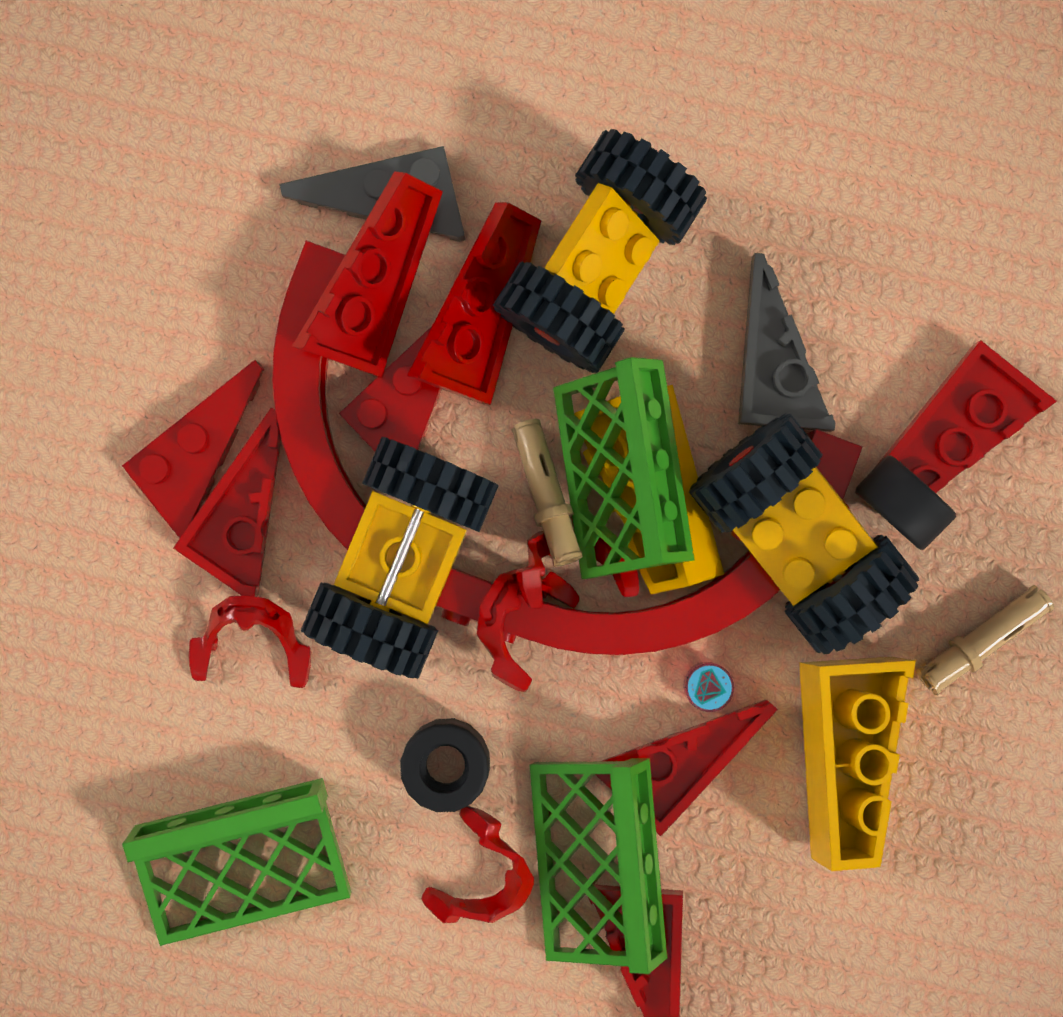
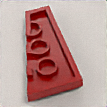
(372, 284)
(468, 335)
(968, 416)

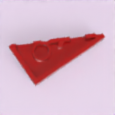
(394, 404)
(182, 461)
(693, 758)

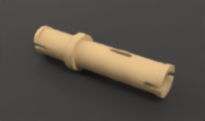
(546, 491)
(968, 652)

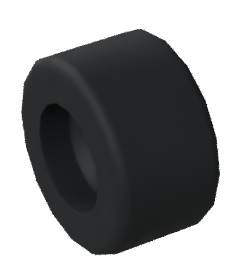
(906, 502)
(438, 795)

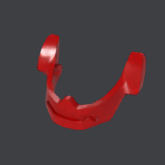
(530, 580)
(496, 604)
(248, 612)
(490, 909)

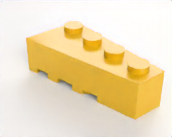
(850, 753)

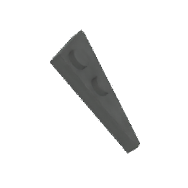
(359, 188)
(775, 362)

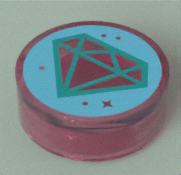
(708, 686)

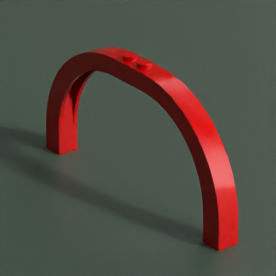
(310, 448)

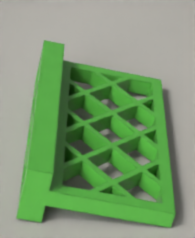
(650, 463)
(217, 827)
(636, 868)

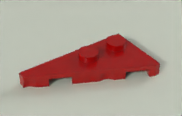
(233, 523)
(660, 990)

